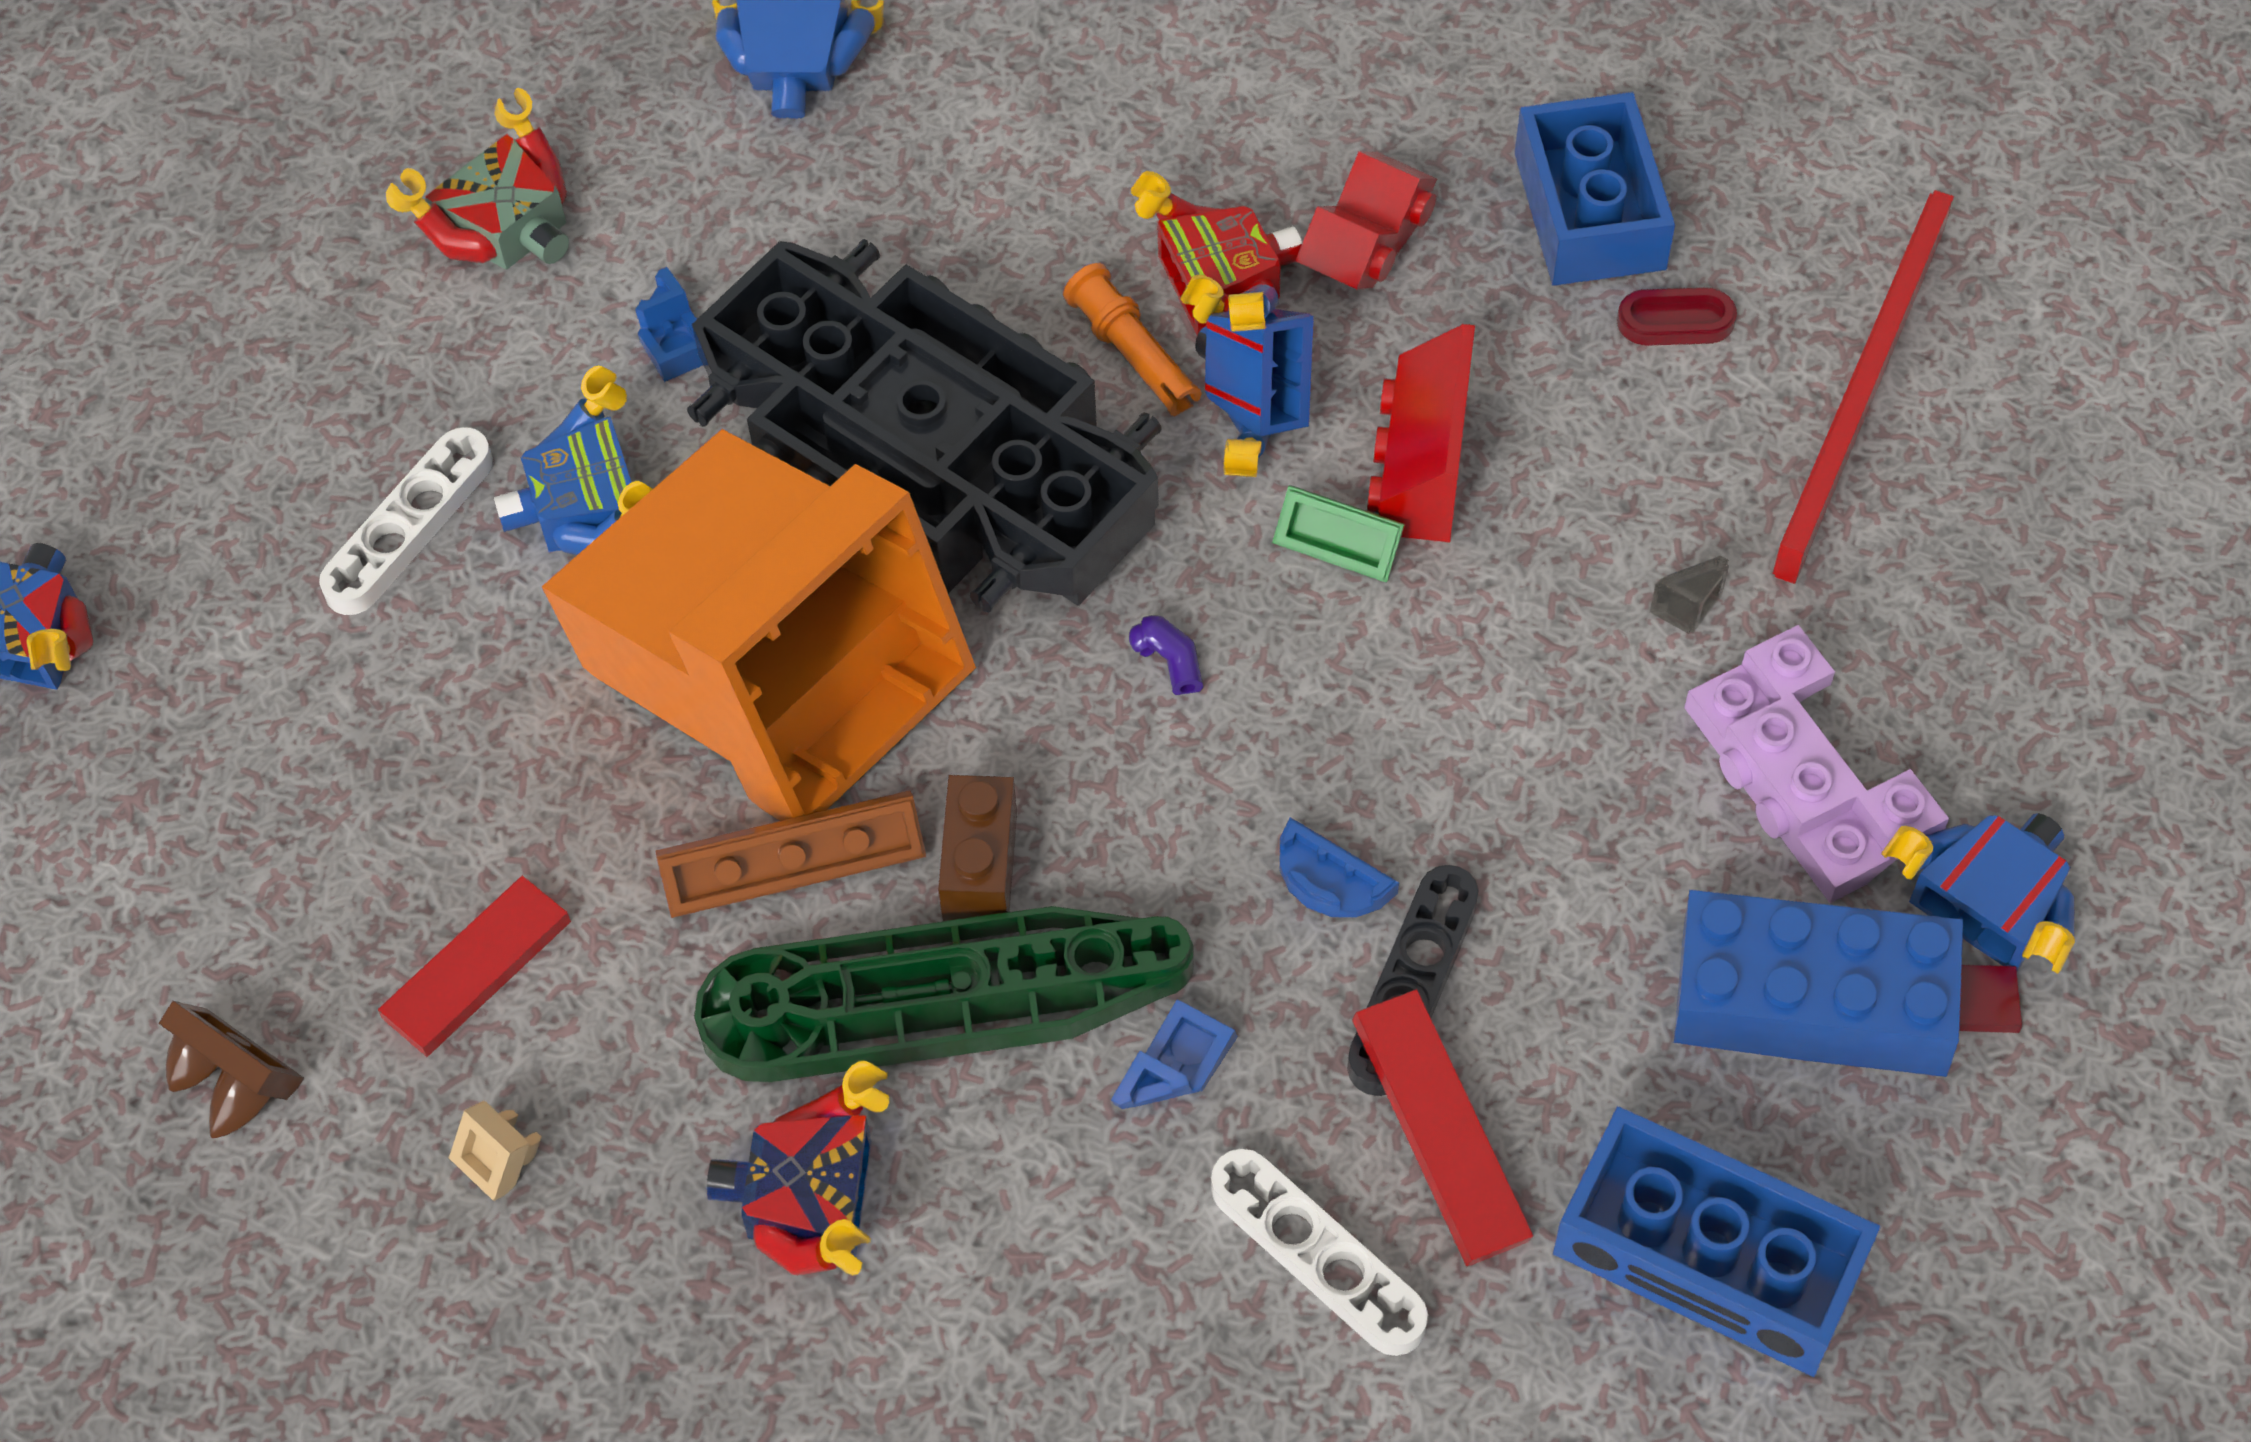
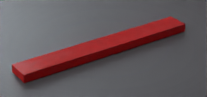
(1862, 388)

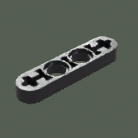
(1404, 975)

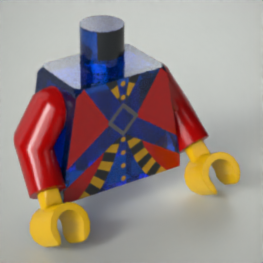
(808, 1178)

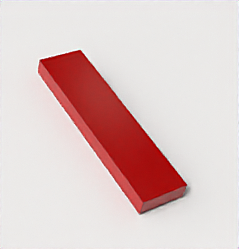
(1442, 1128)

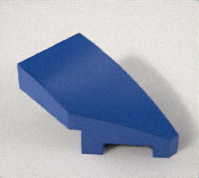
(667, 328)
(1177, 1060)

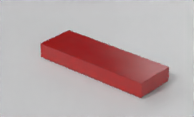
(474, 966)

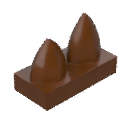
(247, 1074)

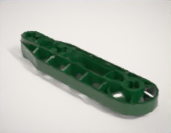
(917, 989)

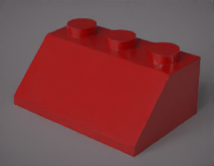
(1423, 436)

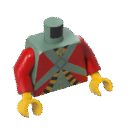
(498, 201)

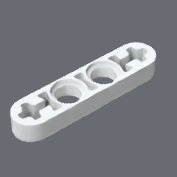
(399, 517)
(1325, 1244)

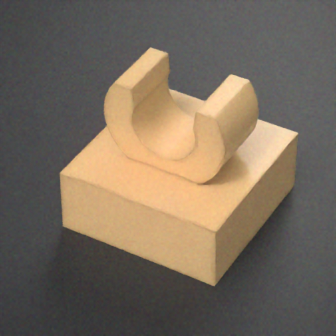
(492, 1149)

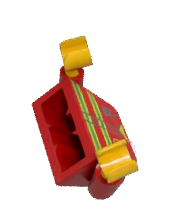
(1211, 248)

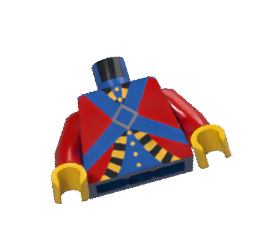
(40, 619)

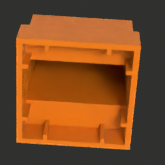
(769, 618)

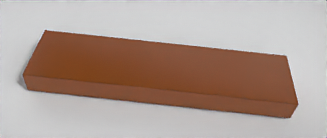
(790, 853)

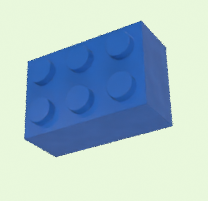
(1593, 188)

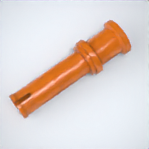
(1118, 321)

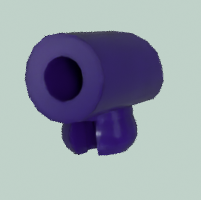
(1177, 648)

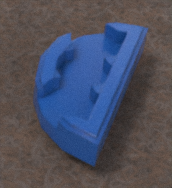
(1329, 876)

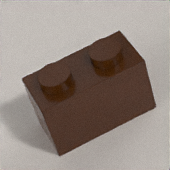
(977, 846)

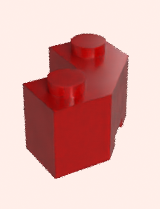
(1371, 221)

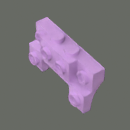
(1796, 773)

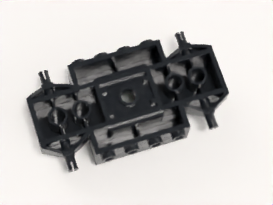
(995, 465)

